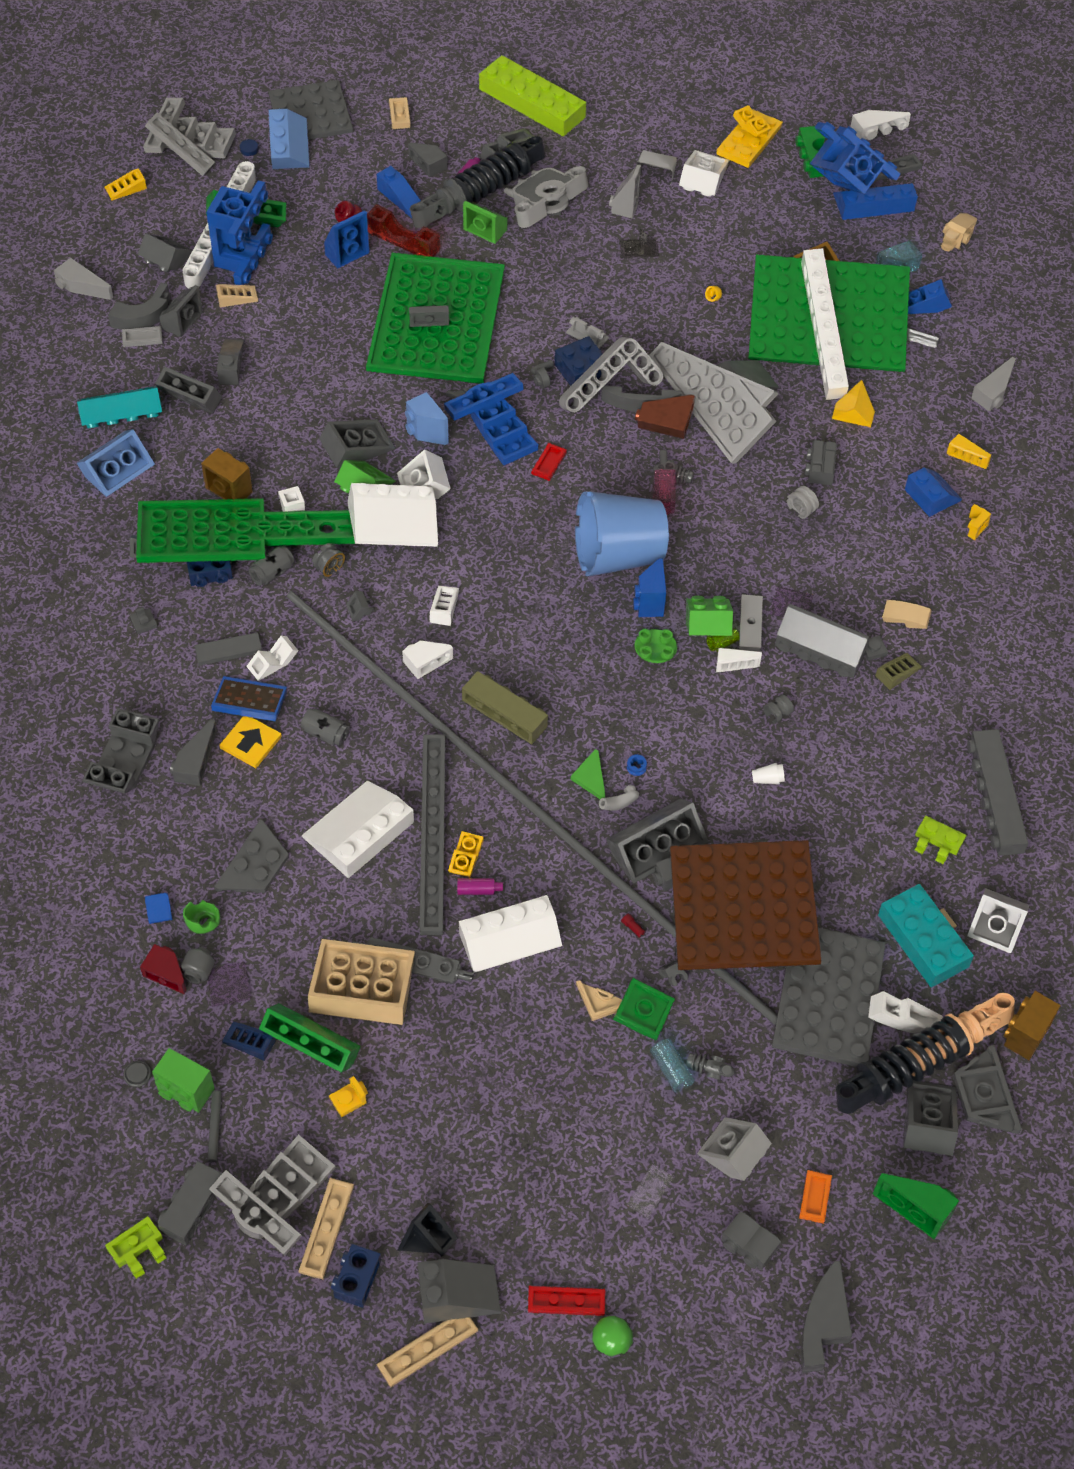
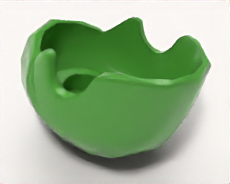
(195, 913)
(612, 1336)

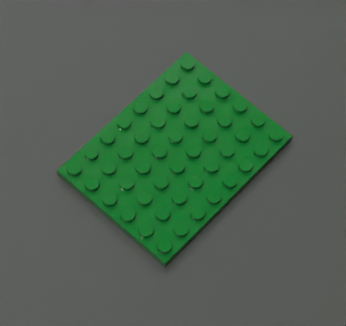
(867, 304)
(436, 352)

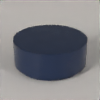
(249, 147)

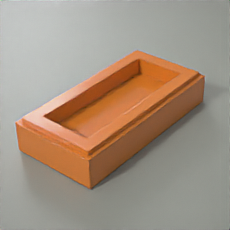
(815, 1196)

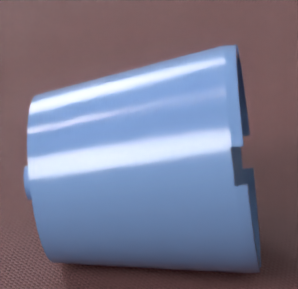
(619, 532)

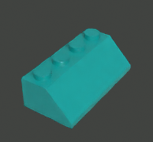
(119, 406)

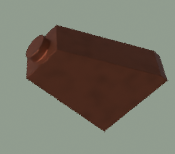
(667, 415)

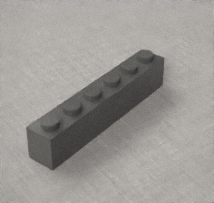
(998, 792)

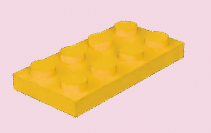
(744, 147)

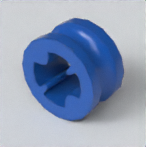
(633, 770)

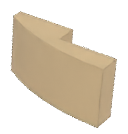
(903, 612)

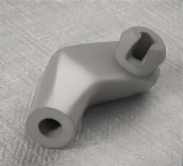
(621, 801)

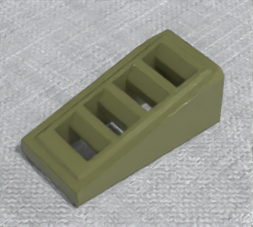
(892, 681)

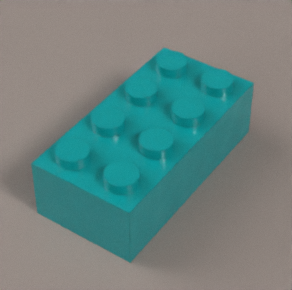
(925, 935)

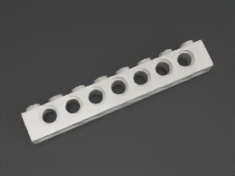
(824, 324)

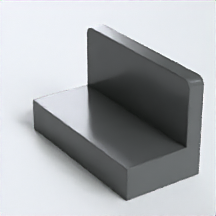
(429, 316)

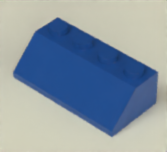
(876, 201)

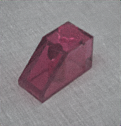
(665, 488)

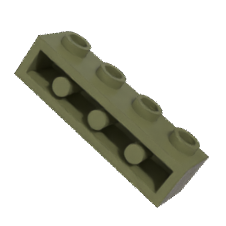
(505, 707)

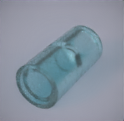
(672, 1065)

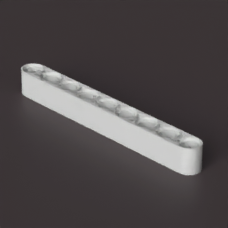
(201, 256)

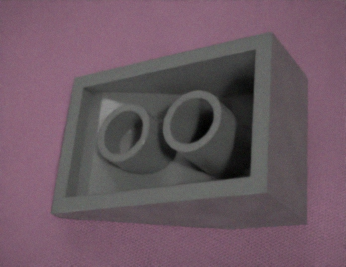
(751, 370)
(355, 440)
(931, 1118)
(457, 1290)

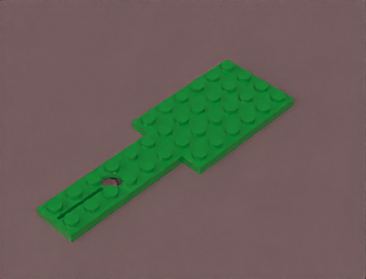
(229, 530)

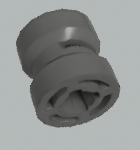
(780, 707)

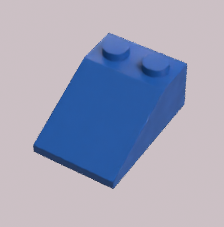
(348, 240)

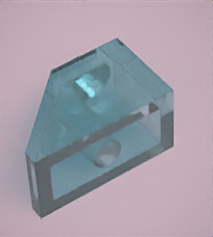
(901, 255)

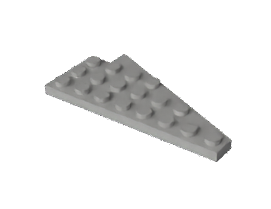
(725, 403)

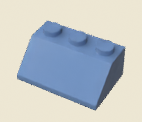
(288, 139)
(116, 462)

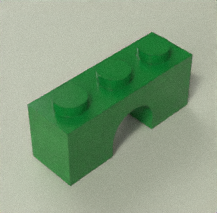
(810, 143)

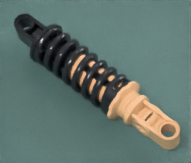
(923, 1052)

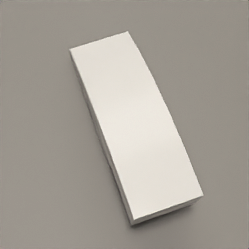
(901, 1014)

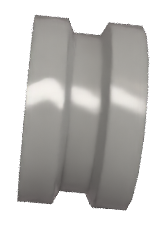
(803, 501)

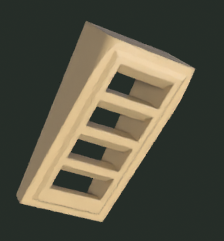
(226, 298)

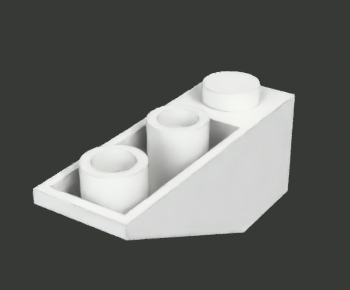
(868, 122)

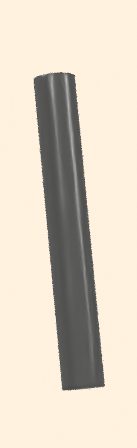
(214, 1126)

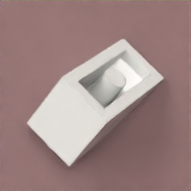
(426, 657)

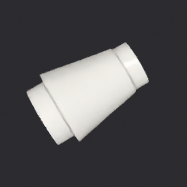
(769, 774)

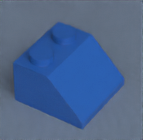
(930, 491)
(651, 591)

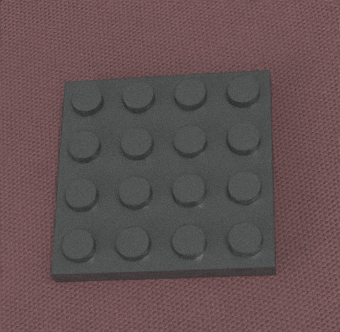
(319, 103)

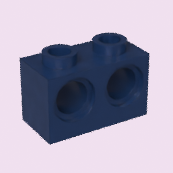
(208, 571)
(362, 1277)

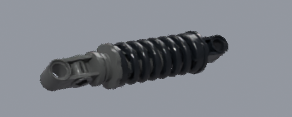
(479, 180)

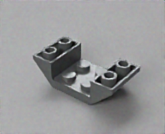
(125, 753)

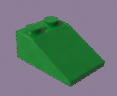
(919, 1202)

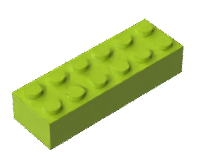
(532, 95)

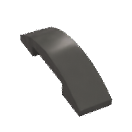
(628, 401)

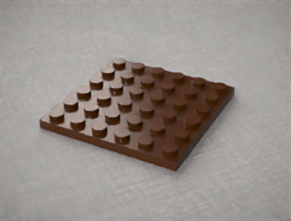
(744, 905)

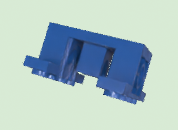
(853, 154)
(230, 234)

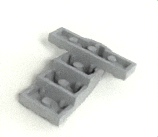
(205, 135)
(275, 1193)

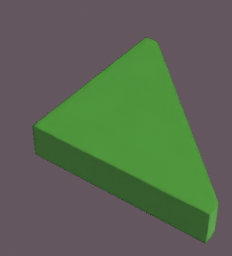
(590, 775)

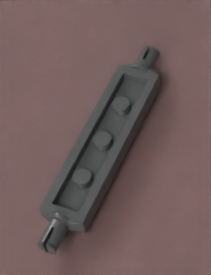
(429, 964)

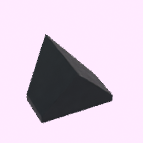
(428, 1233)

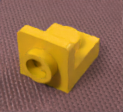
(980, 520)
(349, 1097)

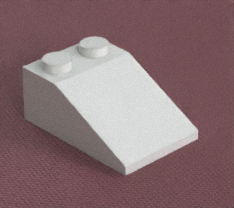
(703, 173)

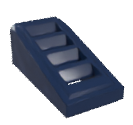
(260, 1053)

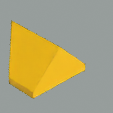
(855, 407)

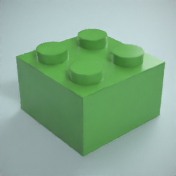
(709, 616)
(183, 1081)

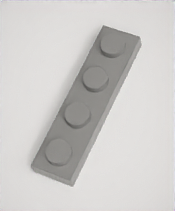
(179, 144)

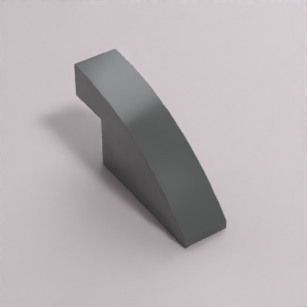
(825, 1320)

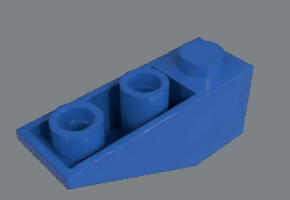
(929, 299)

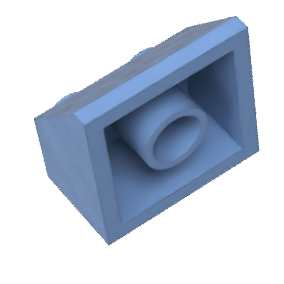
(426, 420)

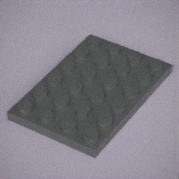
(828, 1004)

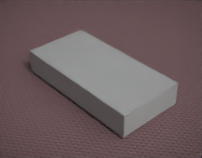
(142, 336)

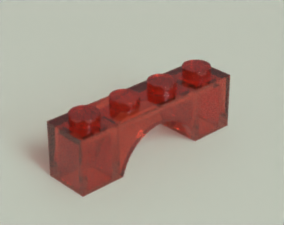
(385, 226)

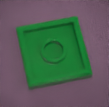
(644, 1009)

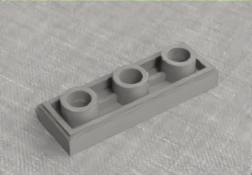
(750, 623)

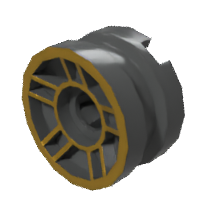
(328, 559)

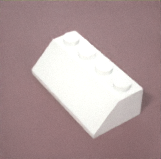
(510, 933)

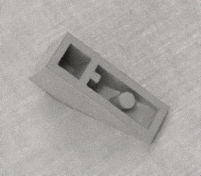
(627, 195)
(80, 280)
(991, 390)

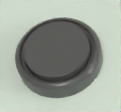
(137, 1074)

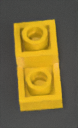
(751, 122)
(466, 854)

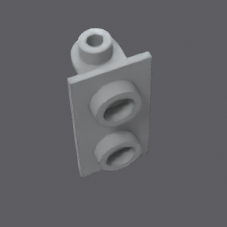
(580, 330)

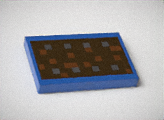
(249, 698)

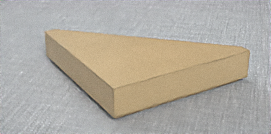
(597, 1001)

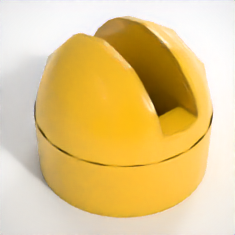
(711, 291)

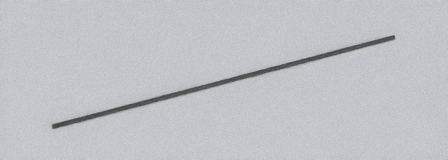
(521, 797)

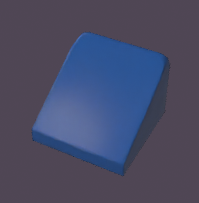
(158, 908)

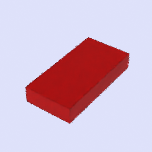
(549, 461)

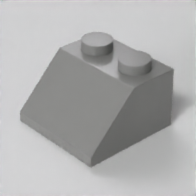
(998, 920)
(735, 1147)

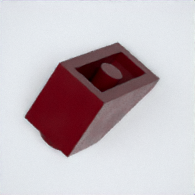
(163, 968)

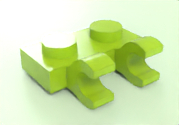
(940, 835)
(134, 1242)

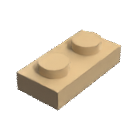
(399, 113)

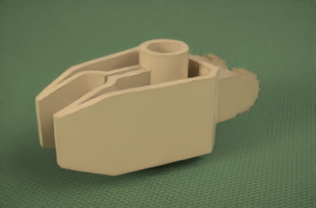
(958, 231)

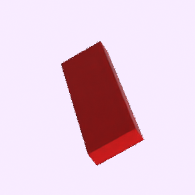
(566, 1300)

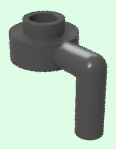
(540, 374)

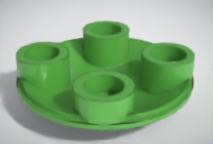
(655, 645)

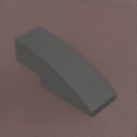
(503, 140)

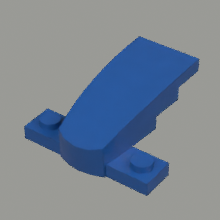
(496, 417)

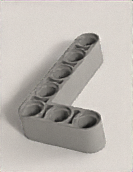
(608, 371)

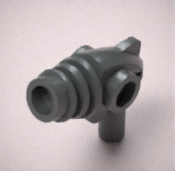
(669, 464)
(715, 1067)

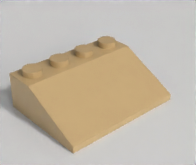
(361, 981)

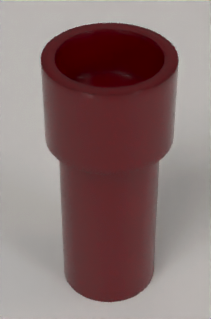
(630, 922)

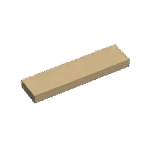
(326, 1228)
(425, 1349)

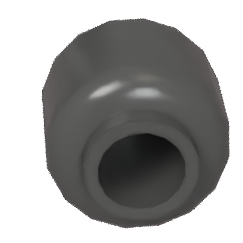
(197, 965)

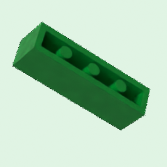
(271, 211)
(309, 1037)

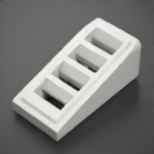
(444, 616)
(737, 659)

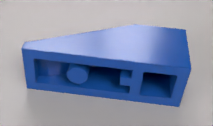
(396, 189)

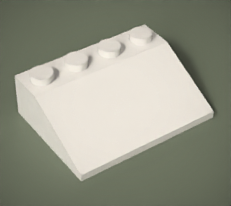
(393, 514)
(360, 827)

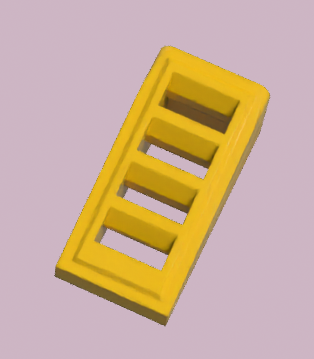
(137, 184)
(968, 451)

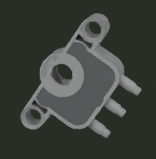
(542, 187)

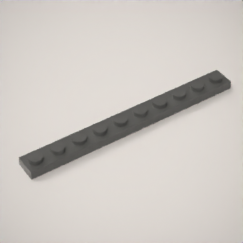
(432, 835)

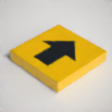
(250, 741)

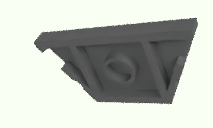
(255, 863)
(986, 1093)

